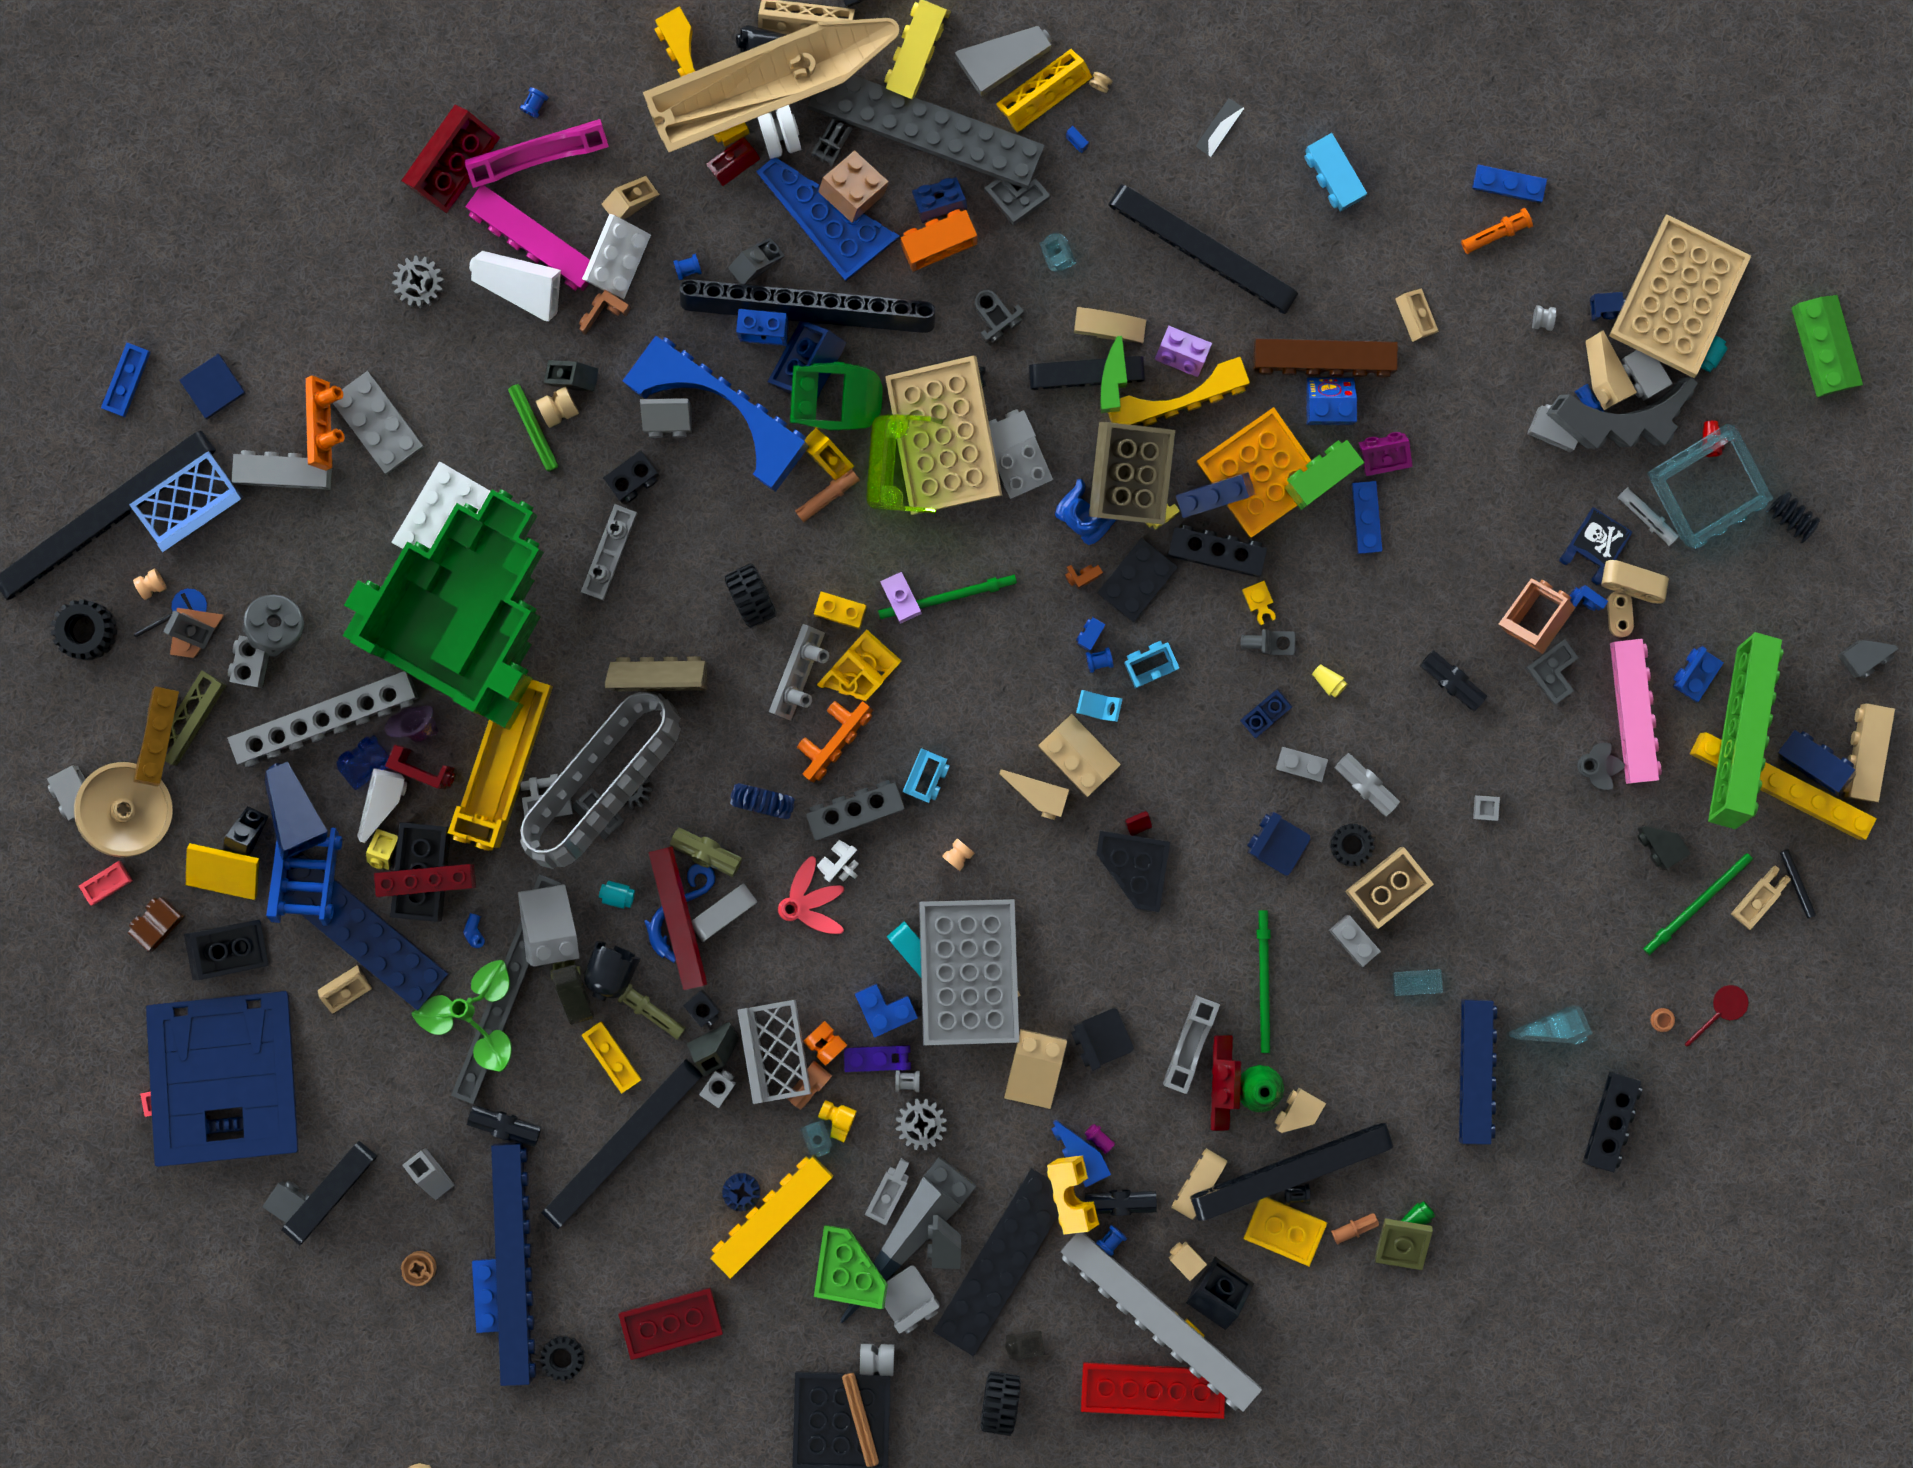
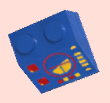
(1331, 401)

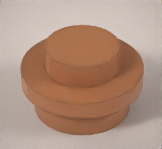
(1662, 1020)

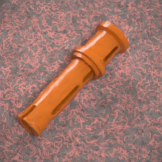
(1507, 227)

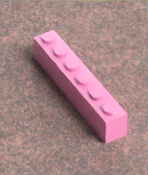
(1634, 711)

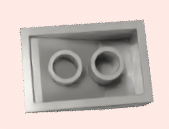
(547, 925)

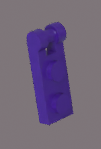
(876, 1058)

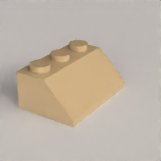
(1079, 755)

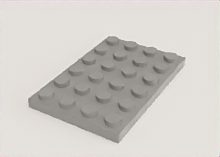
(969, 972)

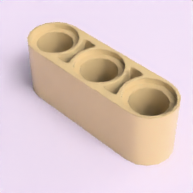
(1635, 581)
(1202, 1177)

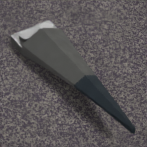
(938, 1193)

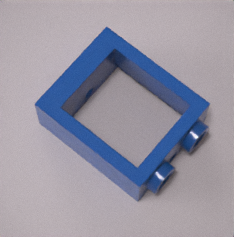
(754, 324)

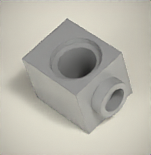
(718, 1098)

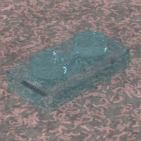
(1417, 982)

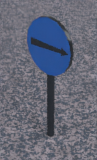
(185, 599)

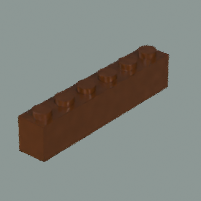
(1325, 356)

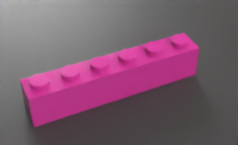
(529, 236)

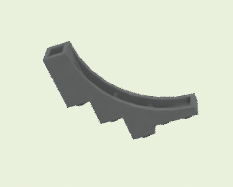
(1653, 422)

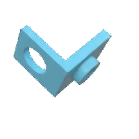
(1098, 706)

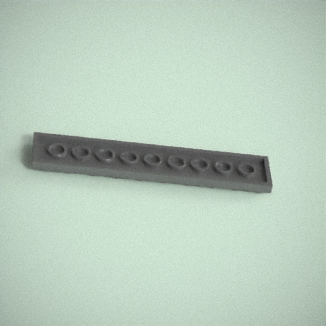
(931, 129)

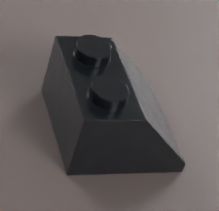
(1220, 1293)

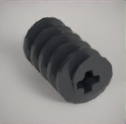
(1794, 516)

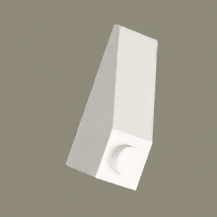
(381, 799)

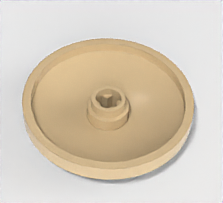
(121, 814)

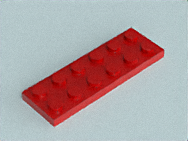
(1148, 1391)

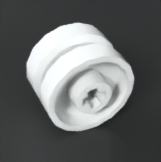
(779, 129)

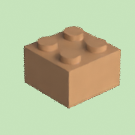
(853, 186)

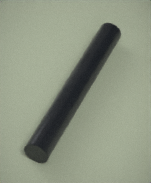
(1797, 883)

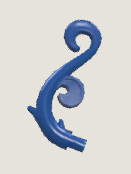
(658, 942)

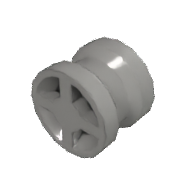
(1544, 318)

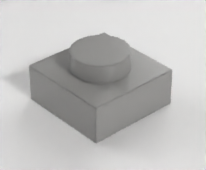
(1486, 808)

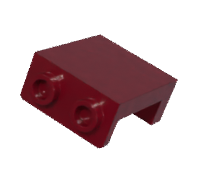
(397, 762)

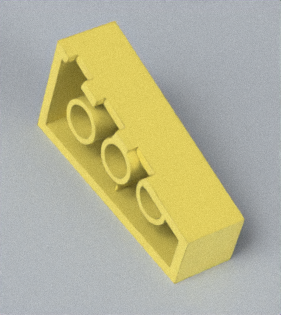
(916, 48)

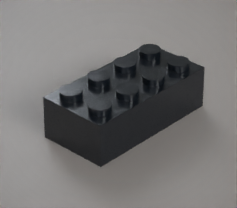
(420, 848)

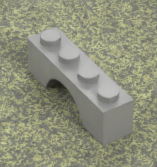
(1190, 1044)

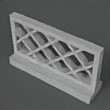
(755, 1059)

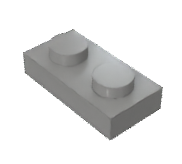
(1301, 764)

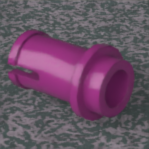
(1099, 1138)

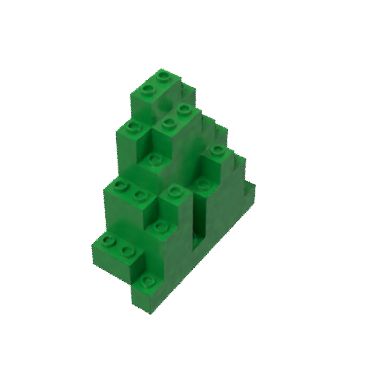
(459, 608)

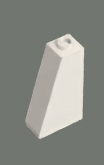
(520, 282)

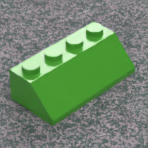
(1826, 345)

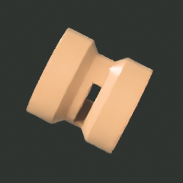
(151, 583)
(958, 854)

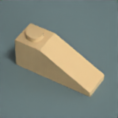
(1607, 373)
(1041, 795)

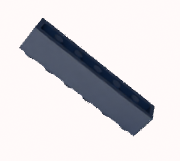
(1476, 1071)

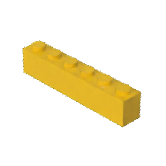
(771, 1216)

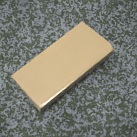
(1416, 314)
(344, 989)

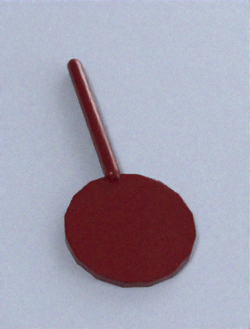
(1729, 1003)

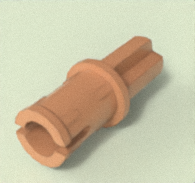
(1355, 1228)

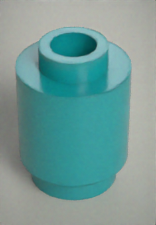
(1714, 354)
(617, 895)

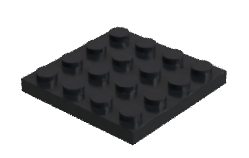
(825, 1425)

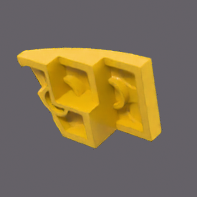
(858, 668)

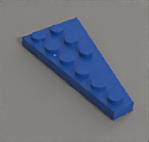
(843, 243)

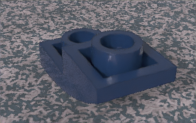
(1266, 713)

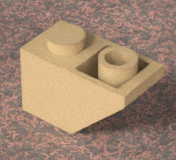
(1301, 1112)

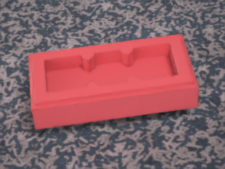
(105, 883)

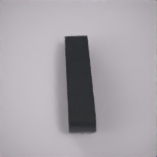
(1080, 372)
(329, 1193)

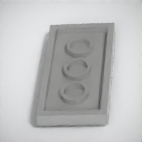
(377, 423)

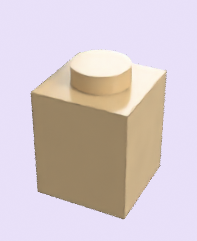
(1187, 1260)

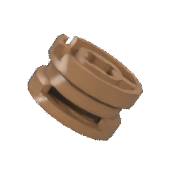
(418, 1268)

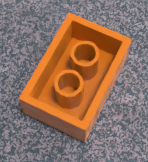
(938, 239)

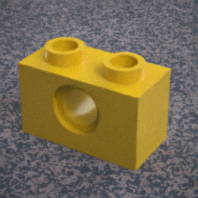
(840, 610)

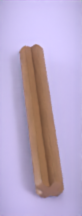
(860, 1419)

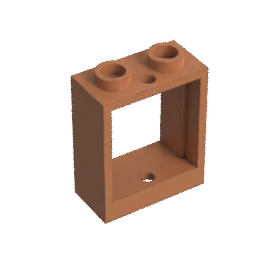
(1524, 602)

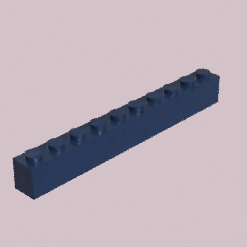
(512, 1264)

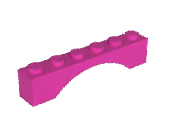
(561, 144)

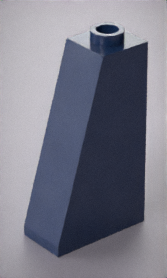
(292, 813)

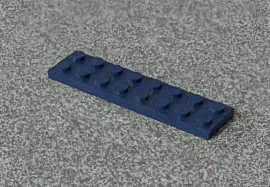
(370, 940)

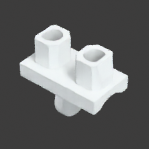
(830, 869)

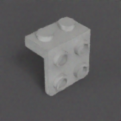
(909, 1299)

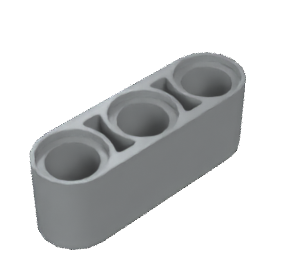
(723, 912)

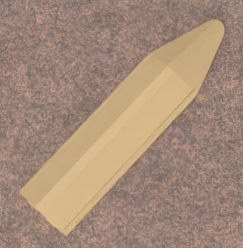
(765, 78)

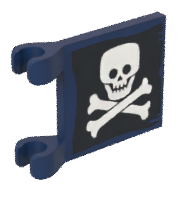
(1598, 541)

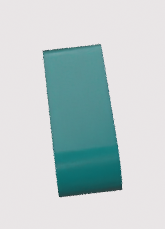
(908, 945)

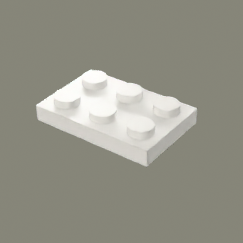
(616, 256)

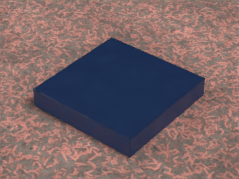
(212, 386)

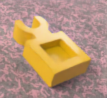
(1258, 598)

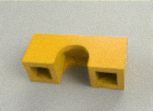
(1073, 1214)

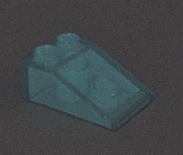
(1563, 1026)

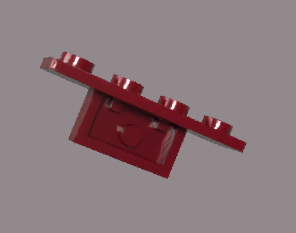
(1225, 1083)

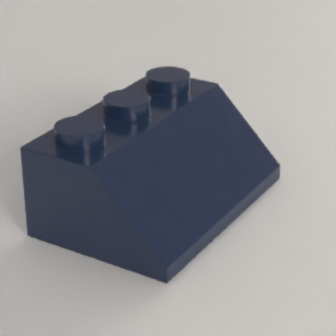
(806, 347)

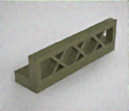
(196, 719)

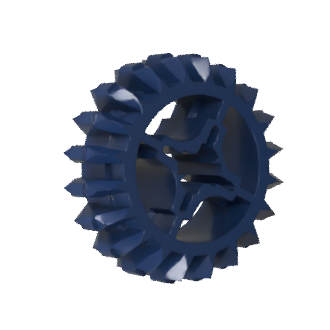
(762, 801)

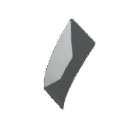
(1219, 127)

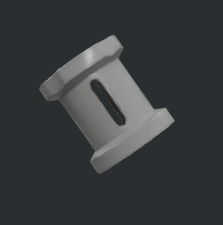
(903, 1079)

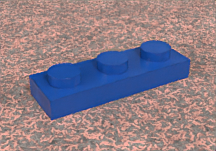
(1509, 183)
(125, 379)
(1367, 517)
(485, 1295)

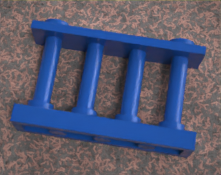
(281, 884)

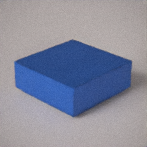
(1077, 139)

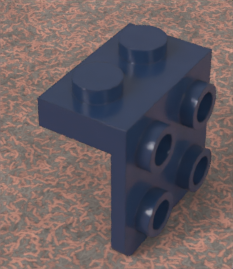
(1278, 843)

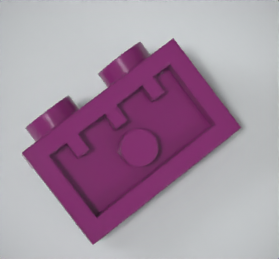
(1386, 453)

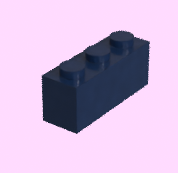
(1215, 494)
(1817, 762)

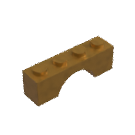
(156, 736)

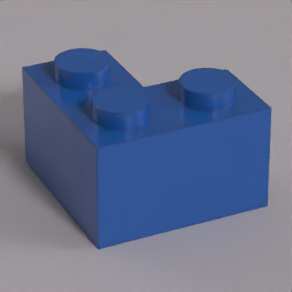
(883, 1016)

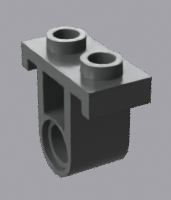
(996, 317)

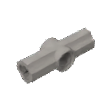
(1367, 784)

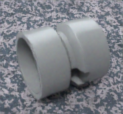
(877, 1359)

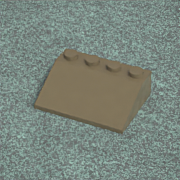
(1131, 473)
(657, 675)

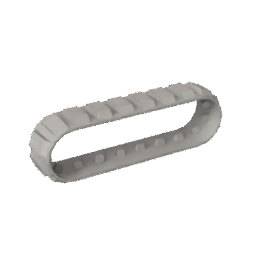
(583, 766)

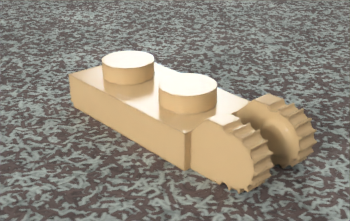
(1759, 899)

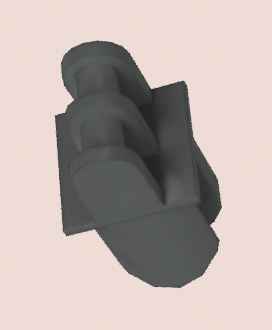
(831, 143)

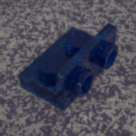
(359, 763)

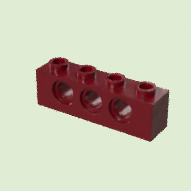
(425, 880)

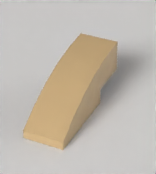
(1109, 325)

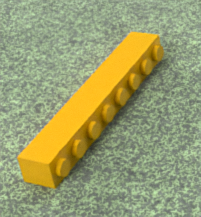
(1796, 793)

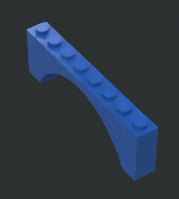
(666, 368)

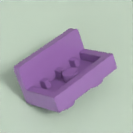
(1183, 351)

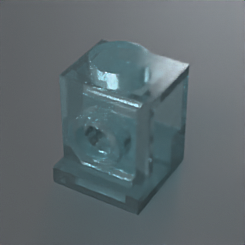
(1050, 246)
(817, 1128)

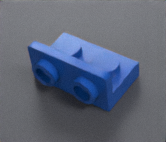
(1697, 674)

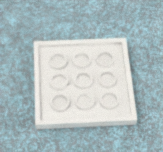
(436, 503)

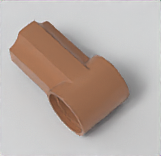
(817, 1077)

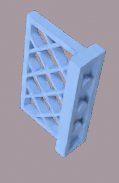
(198, 518)

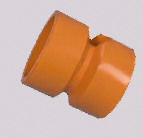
(831, 1049)

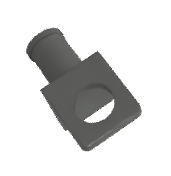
(1268, 642)

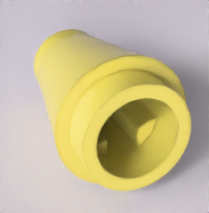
(1329, 680)

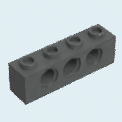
(822, 829)

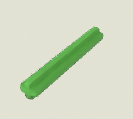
(533, 427)

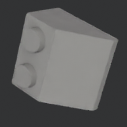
(666, 417)

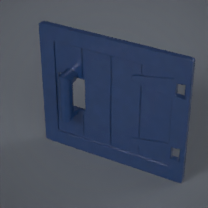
(221, 1061)

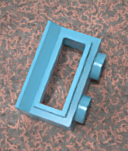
(1155, 673)
(916, 773)

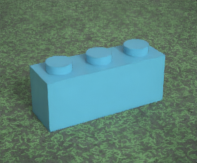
(1335, 172)

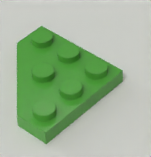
(847, 1271)

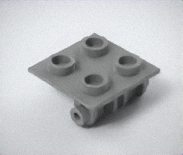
(1022, 467)

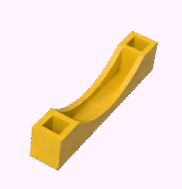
(677, 33)
(1226, 378)

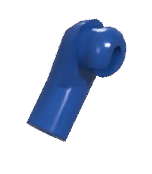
(472, 933)

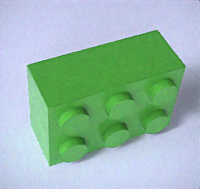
(1323, 473)

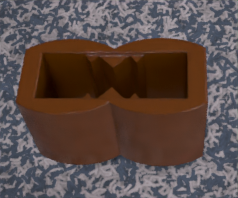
(155, 924)

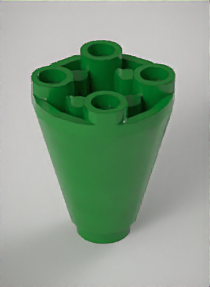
(1253, 1081)

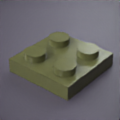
(1403, 1244)

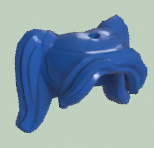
(1075, 514)

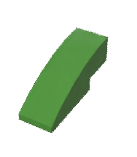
(1113, 378)

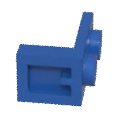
(1591, 598)

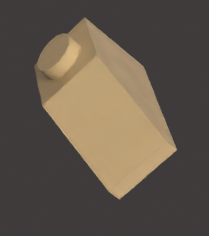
(630, 198)

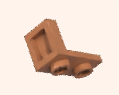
(614, 304)

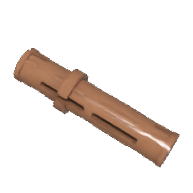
(830, 493)

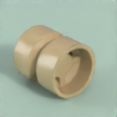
(557, 407)

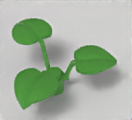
(438, 1013)

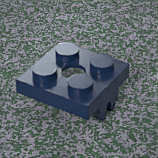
(929, 207)

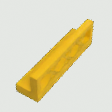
(1047, 92)

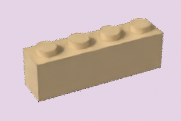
(1869, 751)

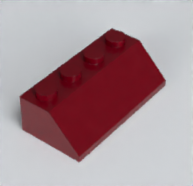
(440, 168)

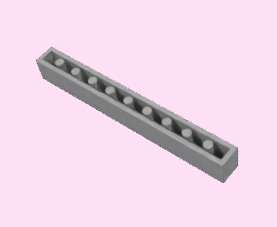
(1161, 1320)

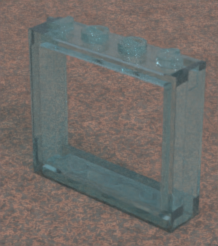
(1689, 456)

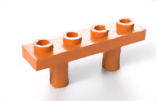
(318, 413)
(832, 751)

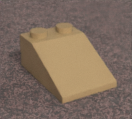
(1035, 1068)

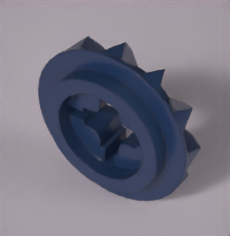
(751, 1187)

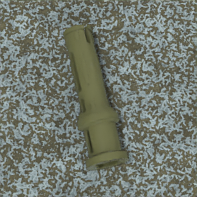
(641, 1005)

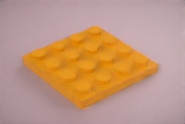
(1270, 456)

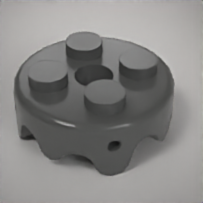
(273, 639)

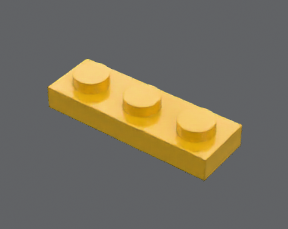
(611, 1057)

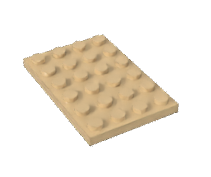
(1680, 296)
(948, 460)

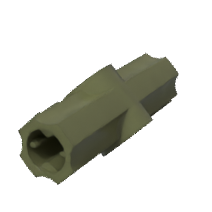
(705, 852)

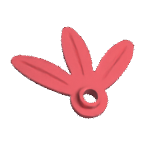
(802, 904)

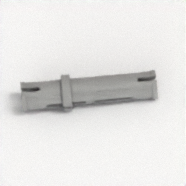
(1648, 516)

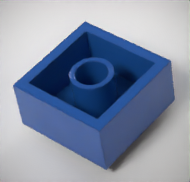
(1092, 631)

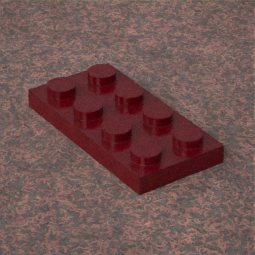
(670, 1323)

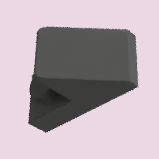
(188, 629)

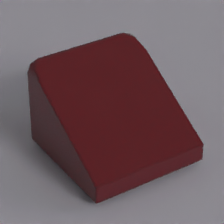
(1138, 823)

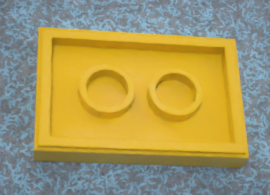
(222, 871)
(1285, 1230)

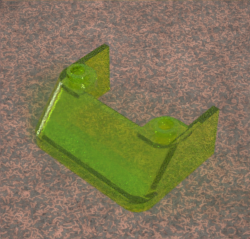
(880, 488)

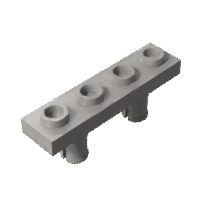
(609, 552)
(797, 671)

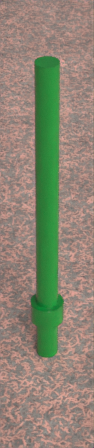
(991, 585)
(1263, 935)
(1664, 935)

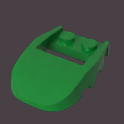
(860, 396)

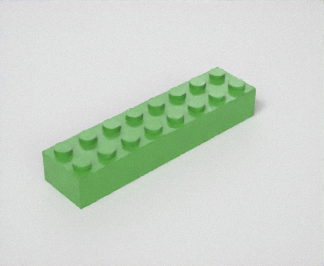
(1746, 731)

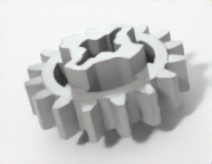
(426, 278)
(932, 1122)

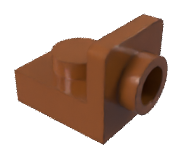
(1087, 575)

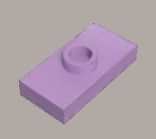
(900, 597)

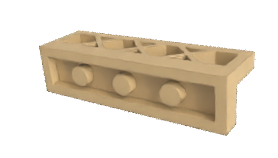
(786, 22)

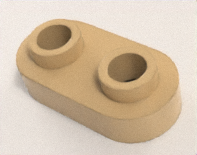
(1620, 613)

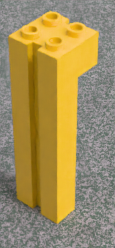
(499, 773)

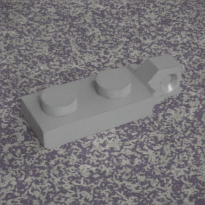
(888, 1193)

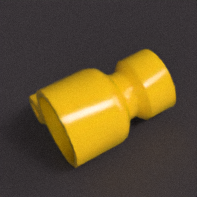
(841, 1118)

